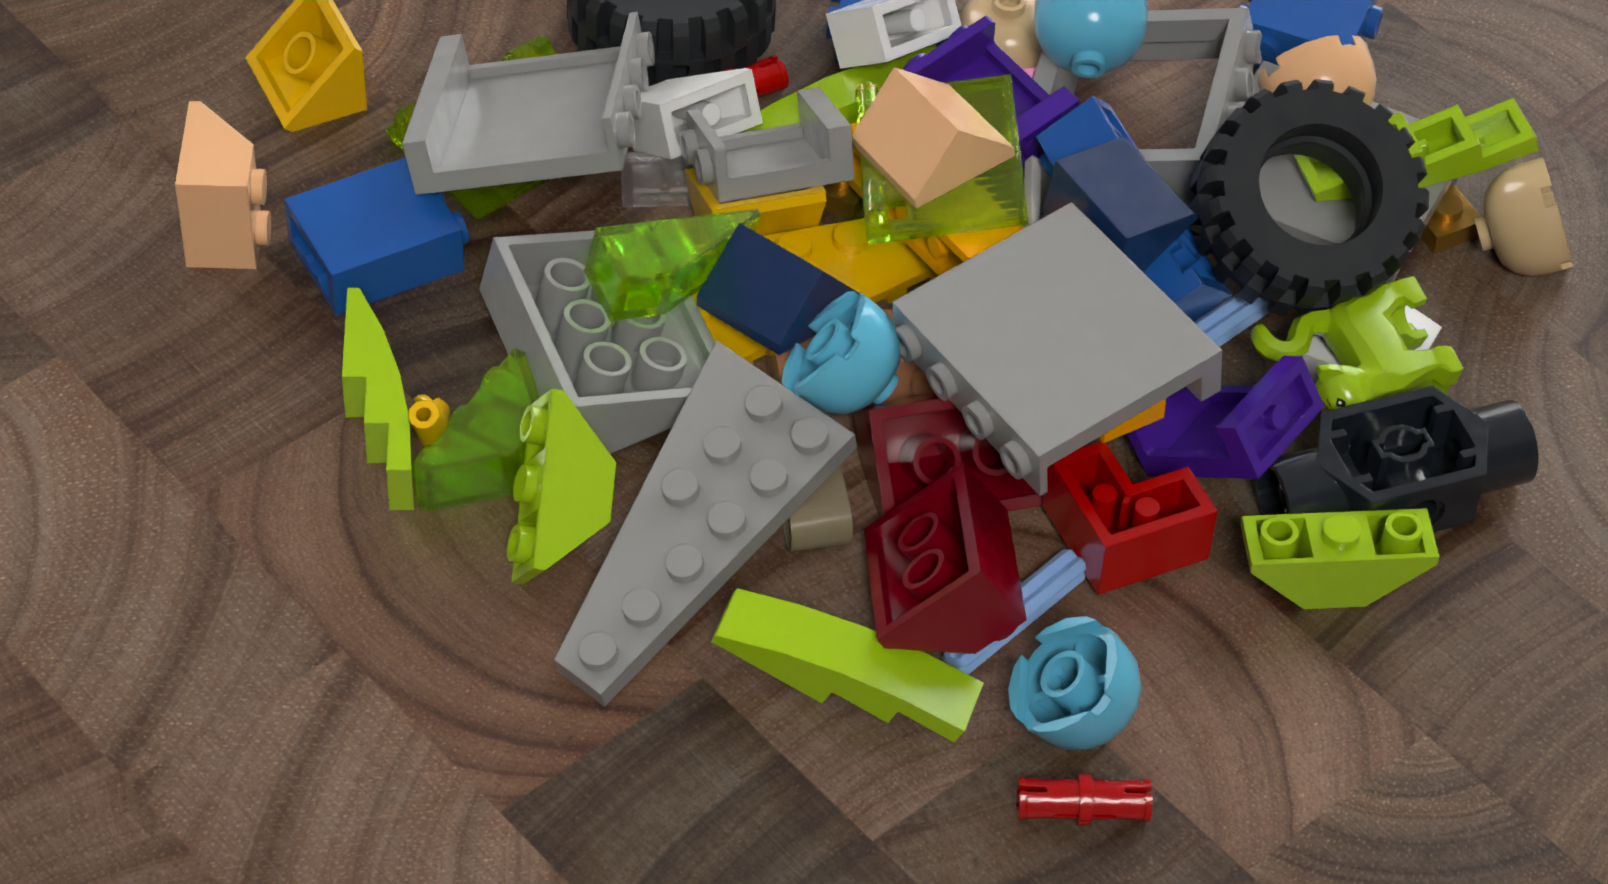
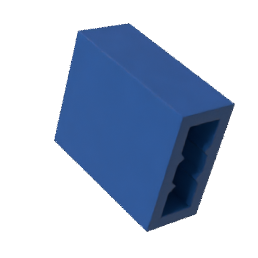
(374, 235)

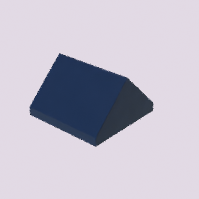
(1121, 198)
(767, 291)

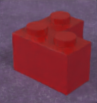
(1126, 527)

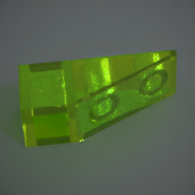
(658, 263)

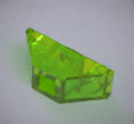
(482, 441)

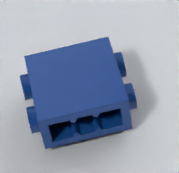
(1294, 22)

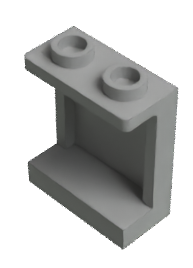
(773, 158)

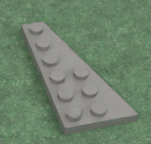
(716, 493)

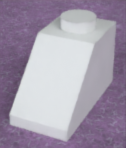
(889, 29)
(723, 98)

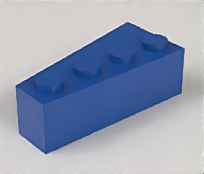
(1181, 268)

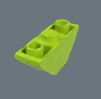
(560, 487)
(1339, 555)

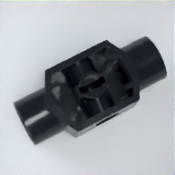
(1405, 455)

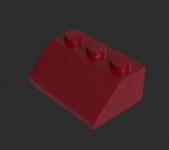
(919, 440)
(945, 569)

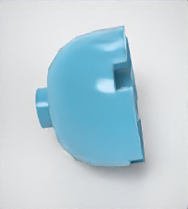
(1090, 34)
(848, 358)
(1076, 685)

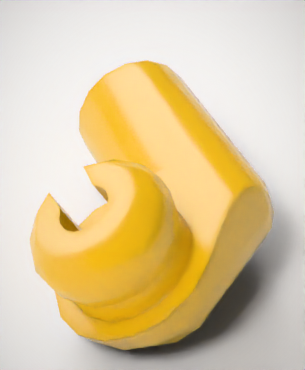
(428, 418)

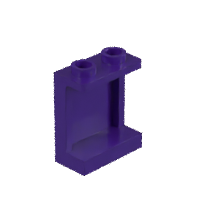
(973, 55)
(1235, 429)

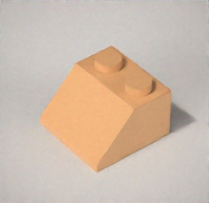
(220, 194)

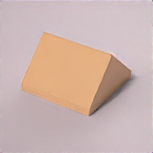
(927, 137)

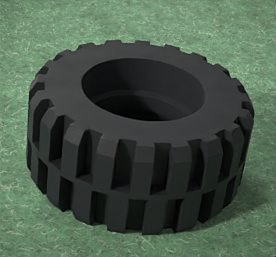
(686, 34)
(1349, 140)

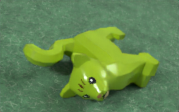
(1371, 344)

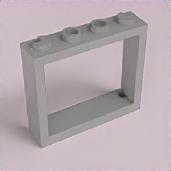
(1183, 35)

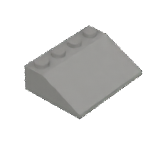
(618, 373)

